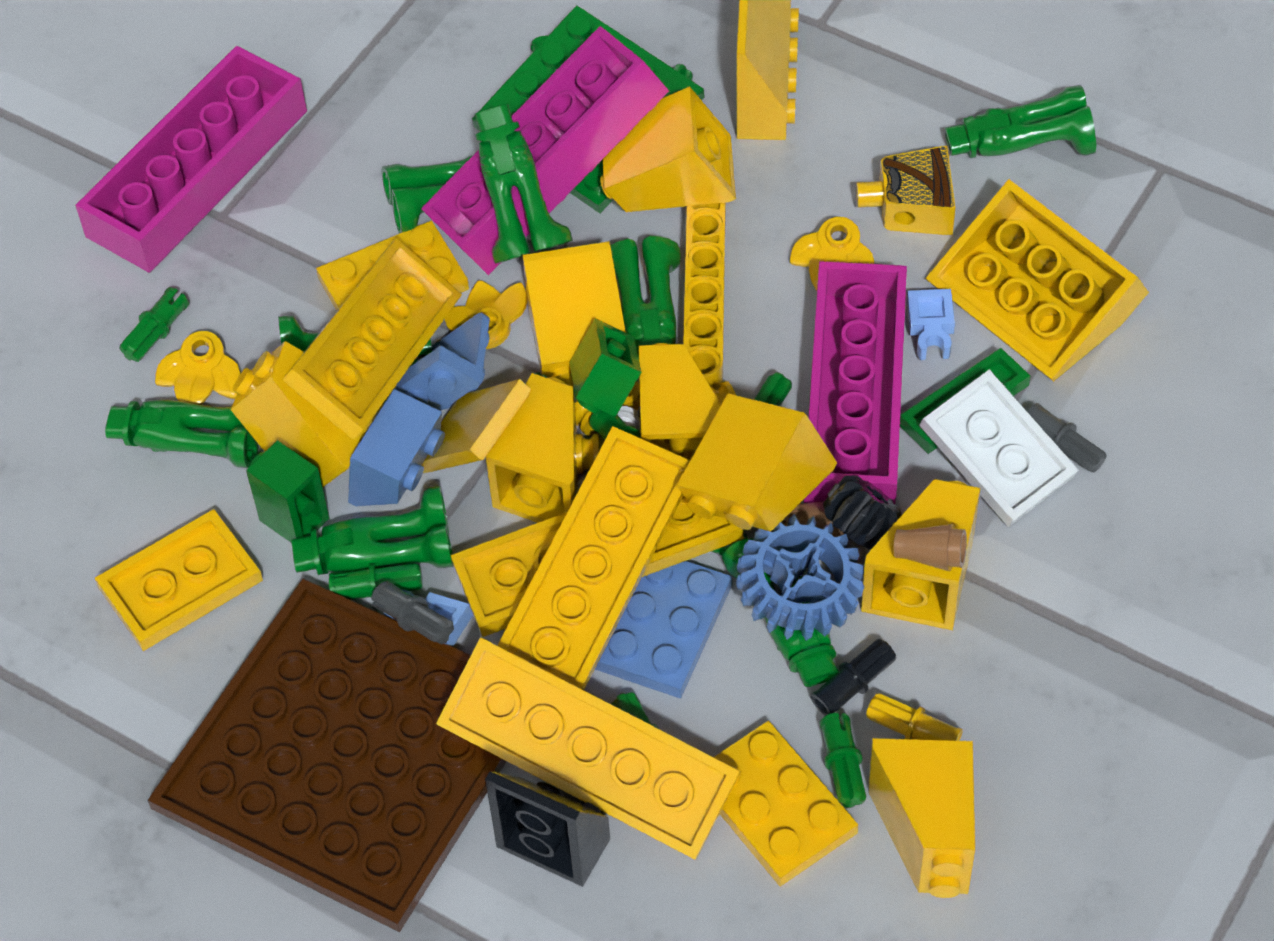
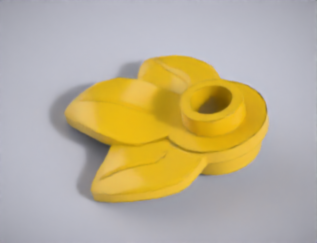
(822, 247)
(500, 308)
(195, 375)

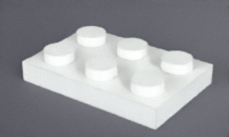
(998, 448)

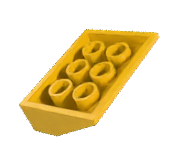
(764, 69)
(1037, 282)

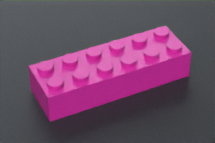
(569, 130)
(191, 158)
(858, 371)

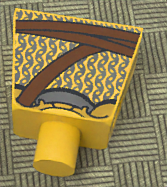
(913, 192)

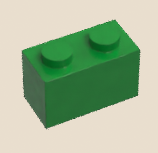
(604, 368)
(287, 492)

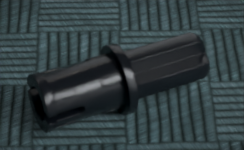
(853, 677)

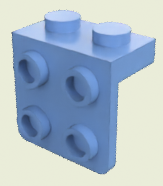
(451, 367)

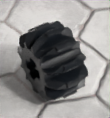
(860, 510)

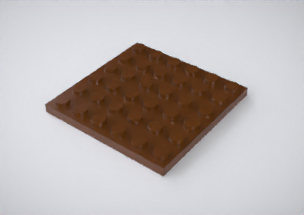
(335, 758)

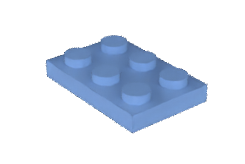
(666, 627)

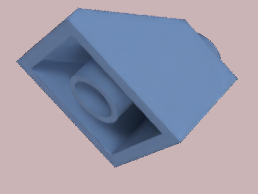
(393, 451)

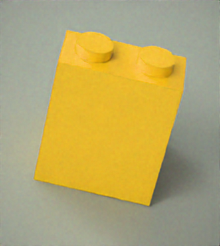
(672, 158)
(564, 297)
(674, 399)
(276, 412)
(535, 456)
(755, 464)
(912, 589)
(928, 809)

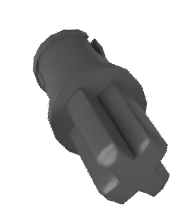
(1068, 440)
(411, 612)

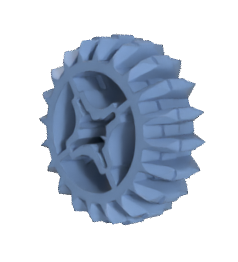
(773, 555)

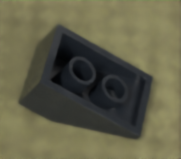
(546, 827)

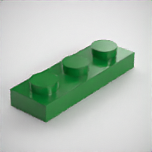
(999, 363)

